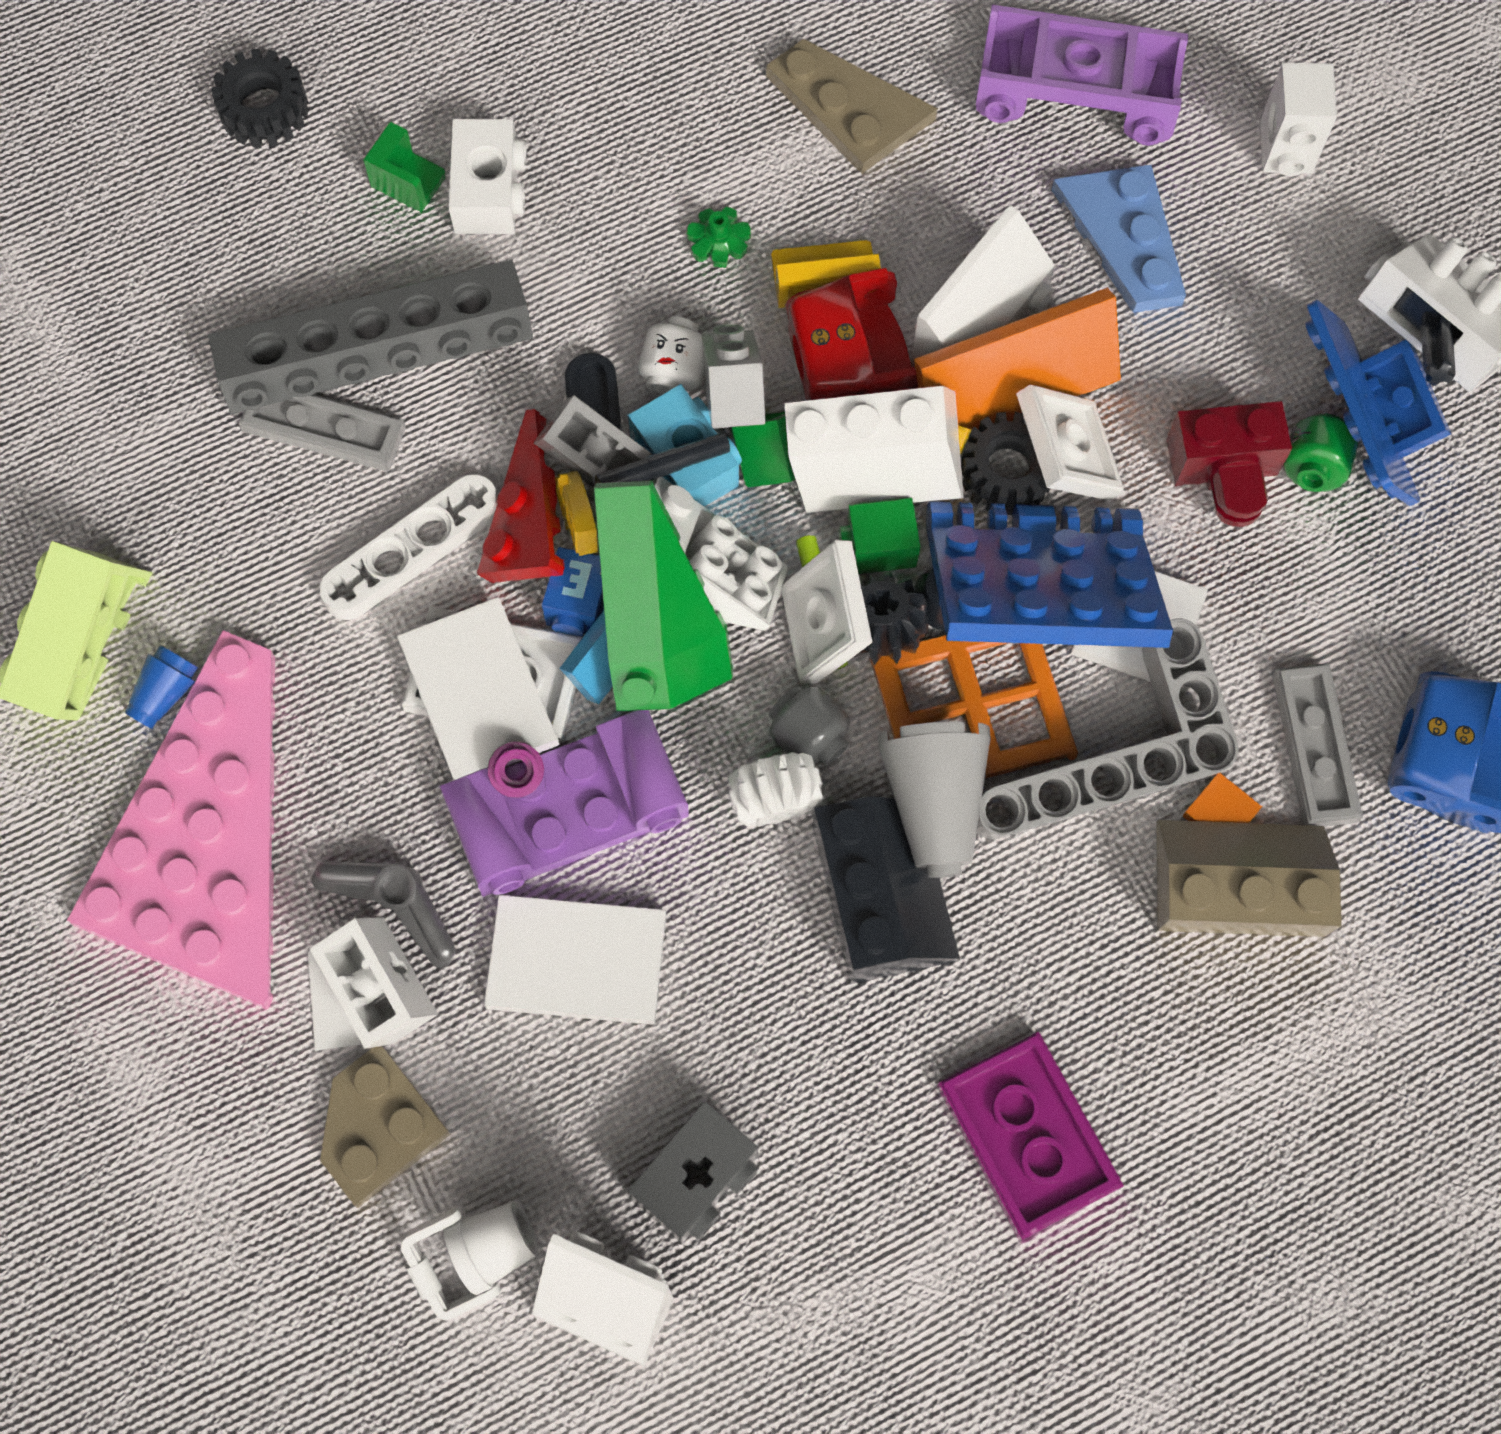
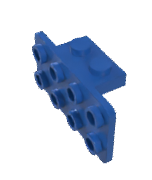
(1387, 401)

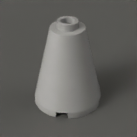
(938, 790)

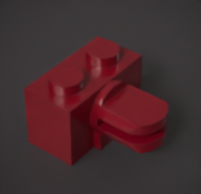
(1232, 454)

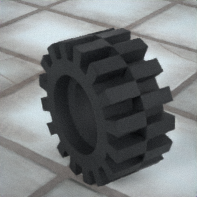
(255, 75)
(988, 484)

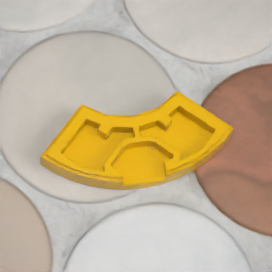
(577, 512)

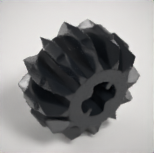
(894, 617)

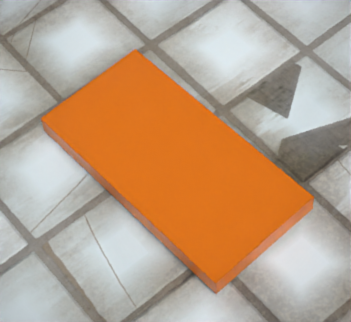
(1058, 349)

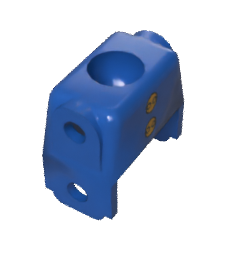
(1451, 751)

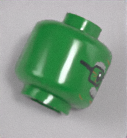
(1320, 452)

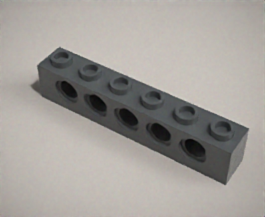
(370, 336)

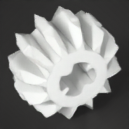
(775, 789)

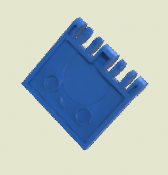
(1043, 582)

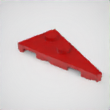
(525, 514)

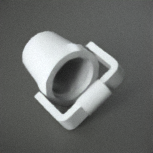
(481, 1250)

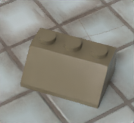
(1246, 879)

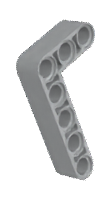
(1127, 764)

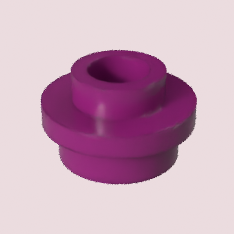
(515, 787)

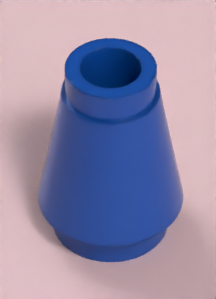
(159, 686)

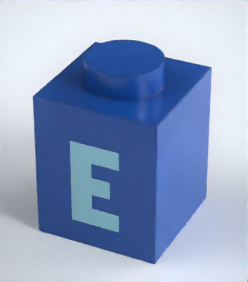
(576, 597)

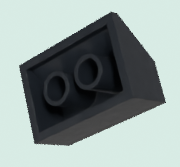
(882, 904)

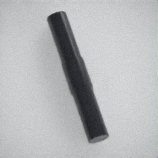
(668, 461)

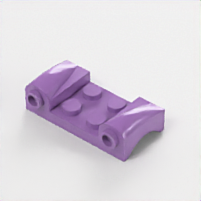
(1082, 65)
(588, 801)

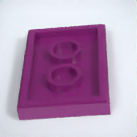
(1029, 1136)

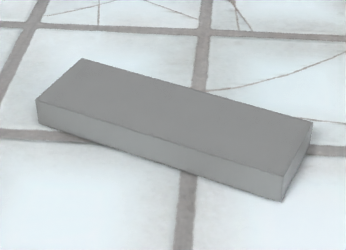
(329, 429)
(1317, 745)

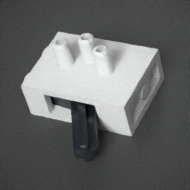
(1441, 307)

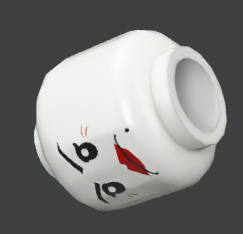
(672, 356)

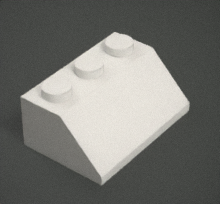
(991, 288)
(875, 448)

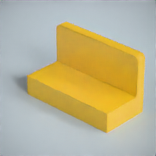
(818, 265)

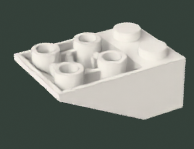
(737, 572)
(602, 1299)

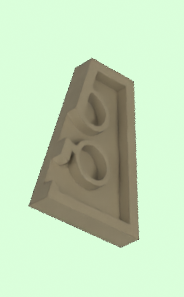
(847, 104)

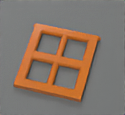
(975, 704)

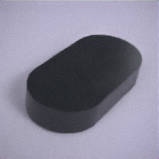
(594, 382)

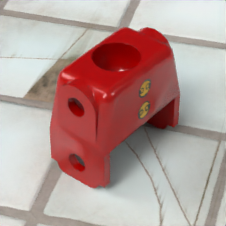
(849, 338)

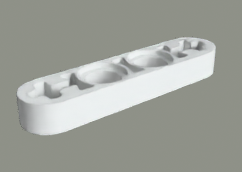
(416, 553)

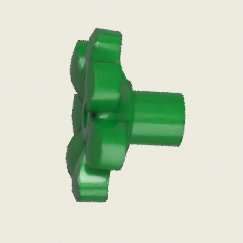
(718, 236)

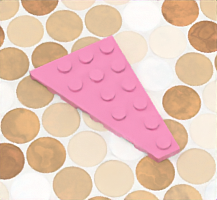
(194, 848)

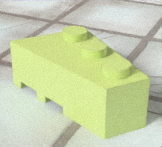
(66, 628)

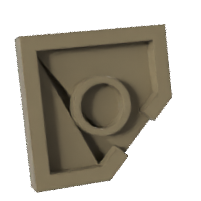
(375, 1126)

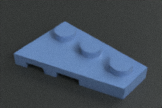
(1129, 230)

